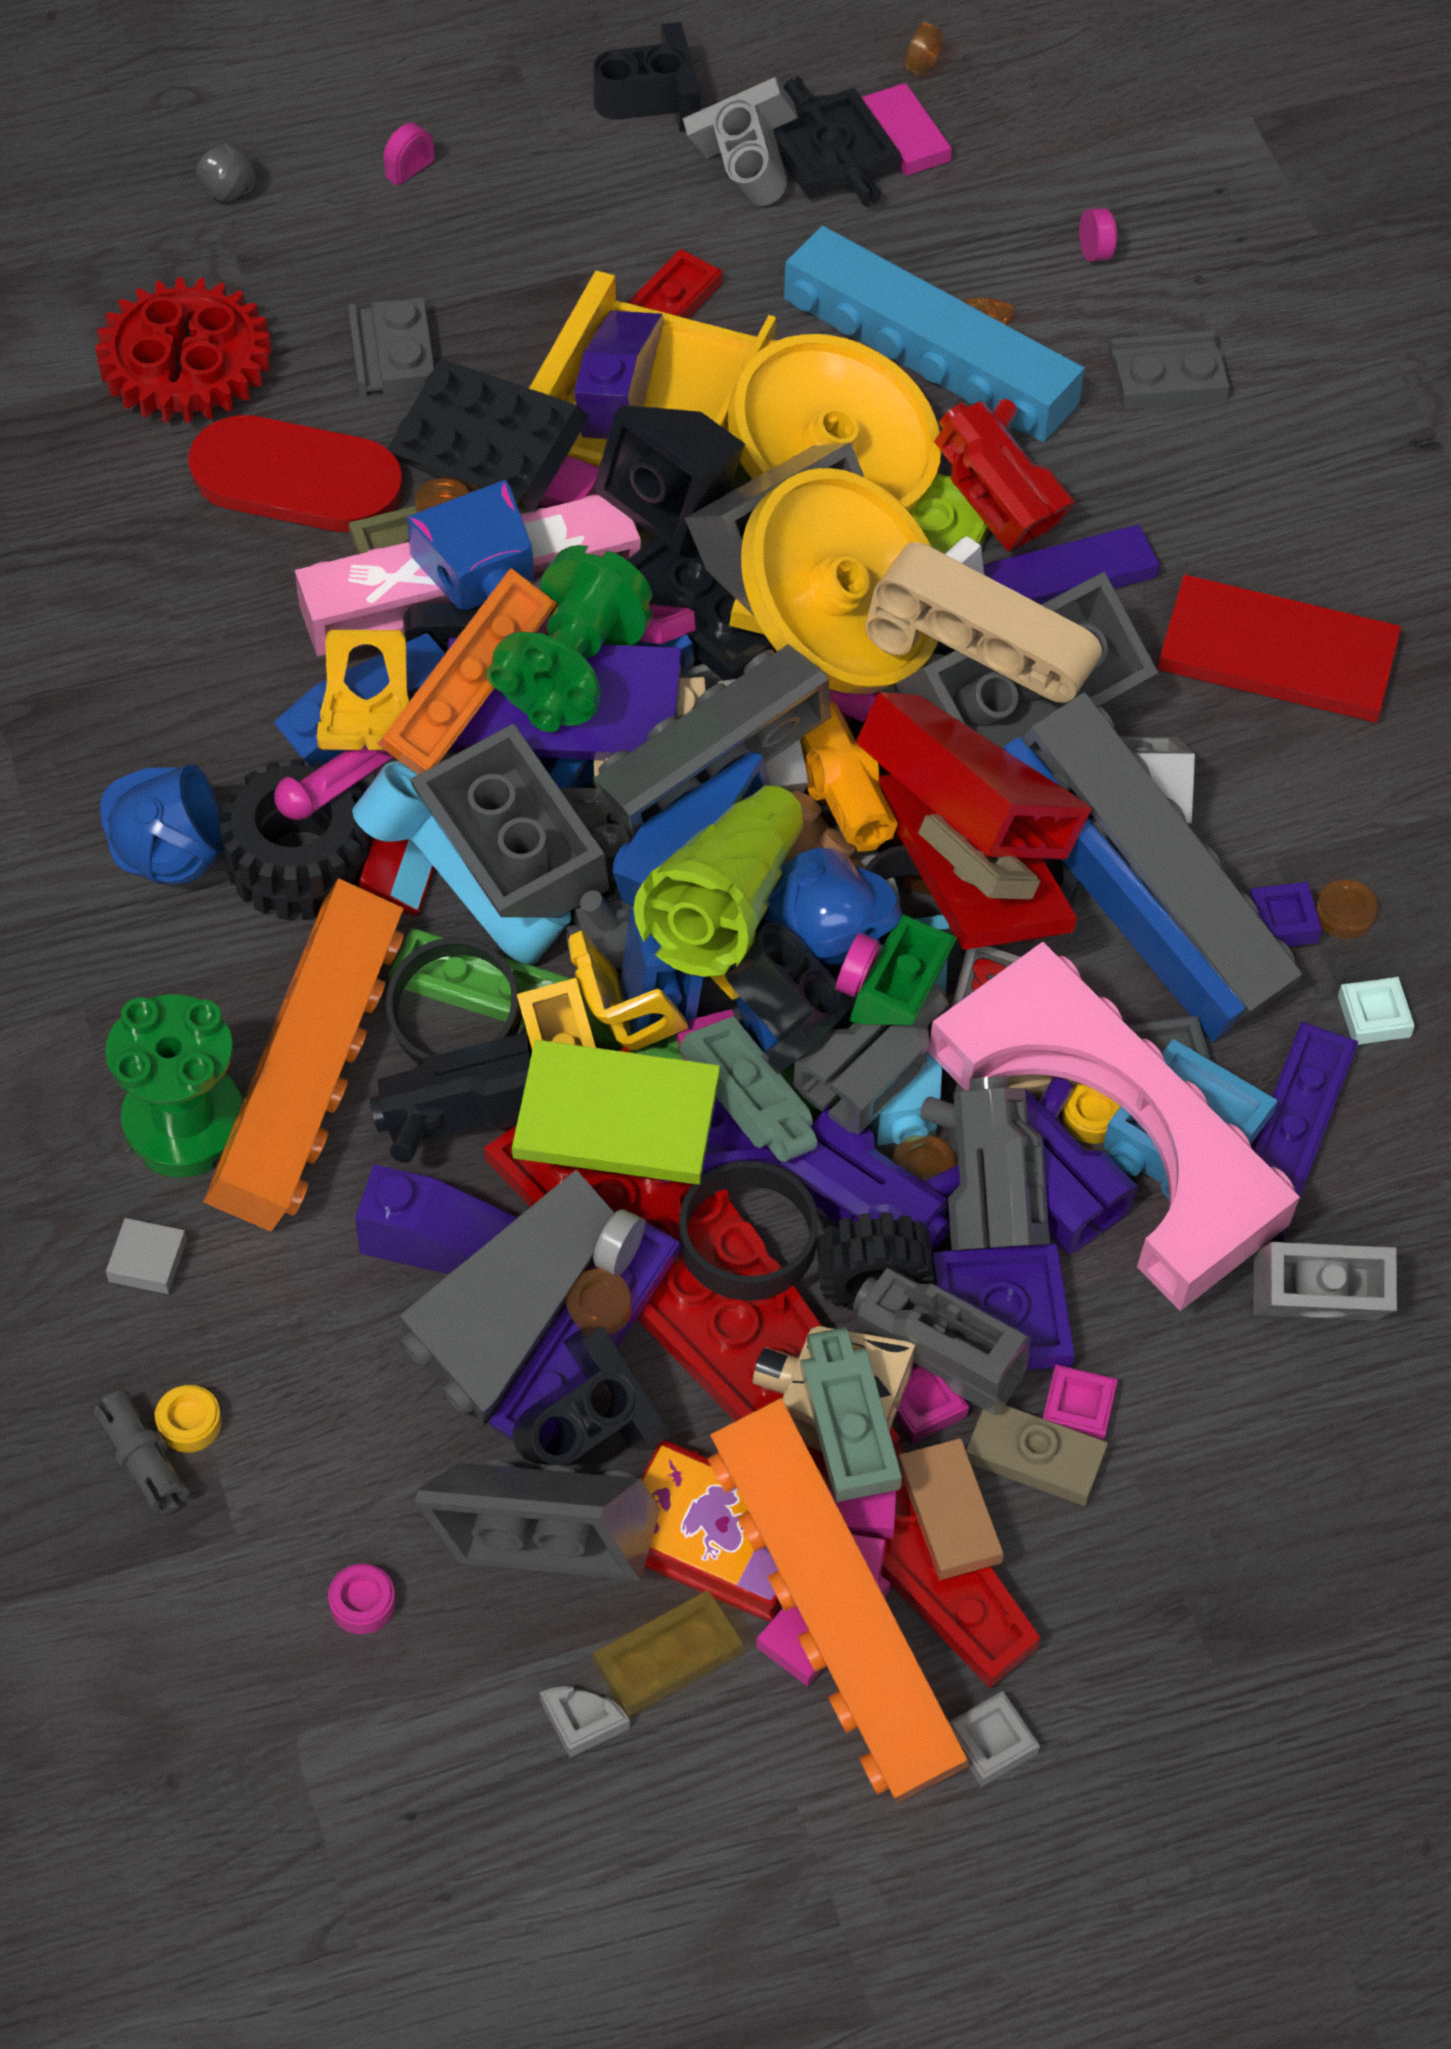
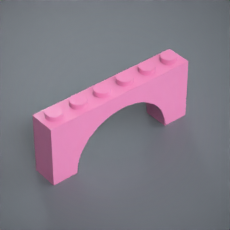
(1051, 1023)

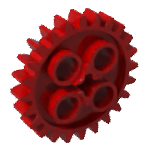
(150, 336)

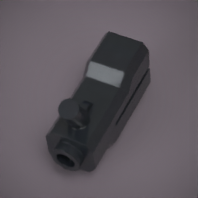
(453, 1093)

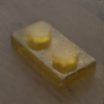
(667, 1653)

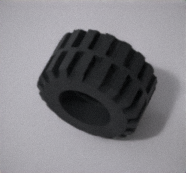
(289, 876)

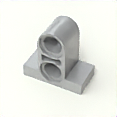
(720, 131)

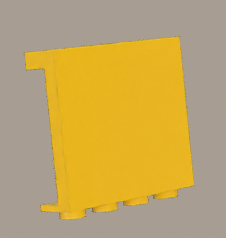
(691, 369)

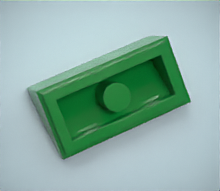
(902, 974)

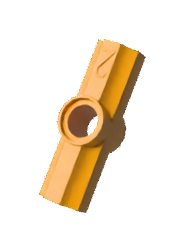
(848, 782)

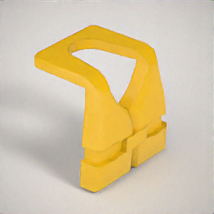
(345, 717)
(603, 995)

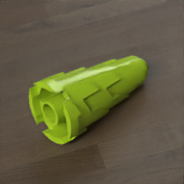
(717, 886)

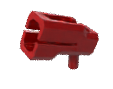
(997, 477)

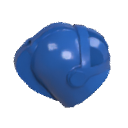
(162, 824)
(831, 902)

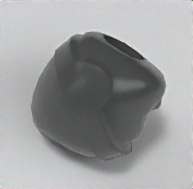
(226, 173)

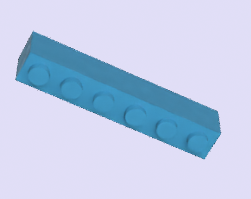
(932, 332)

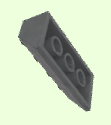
(1005, 708)
(759, 712)

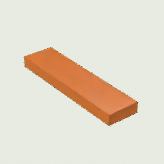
(460, 680)

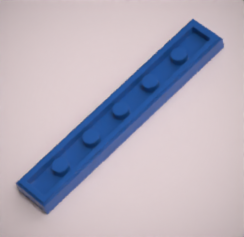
(1145, 922)

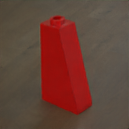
(972, 781)

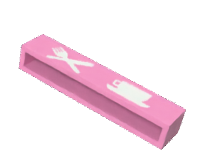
(383, 583)

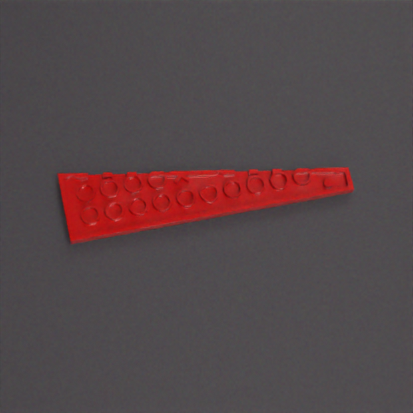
(720, 1346)

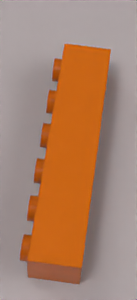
(304, 1057)
(839, 1601)

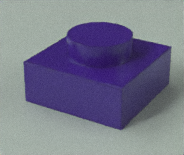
(1288, 912)

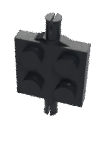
(834, 143)

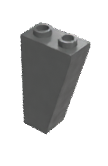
(505, 1298)

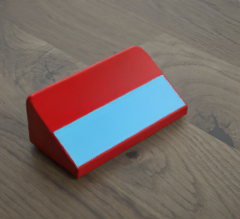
(397, 874)

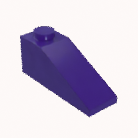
(617, 368)
(423, 1221)

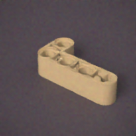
(981, 620)

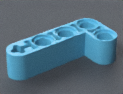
(395, 812)

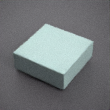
(1376, 1010)

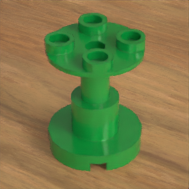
(596, 606)
(173, 1066)

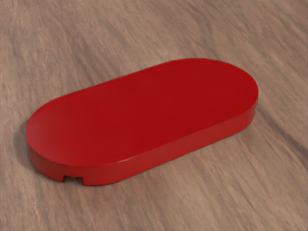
(294, 472)

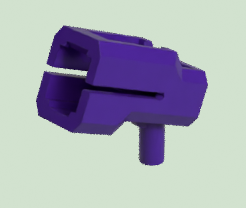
(855, 1179)
(1079, 1182)

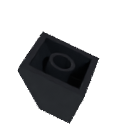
(666, 467)

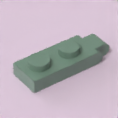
(752, 1090)
(849, 1417)

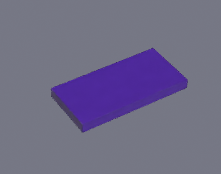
(636, 695)

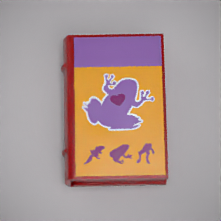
(700, 1535)

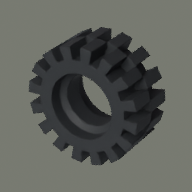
(866, 1249)

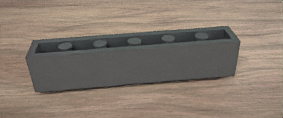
(1162, 850)

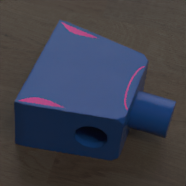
(471, 544)

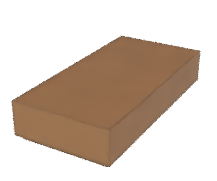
(950, 1509)

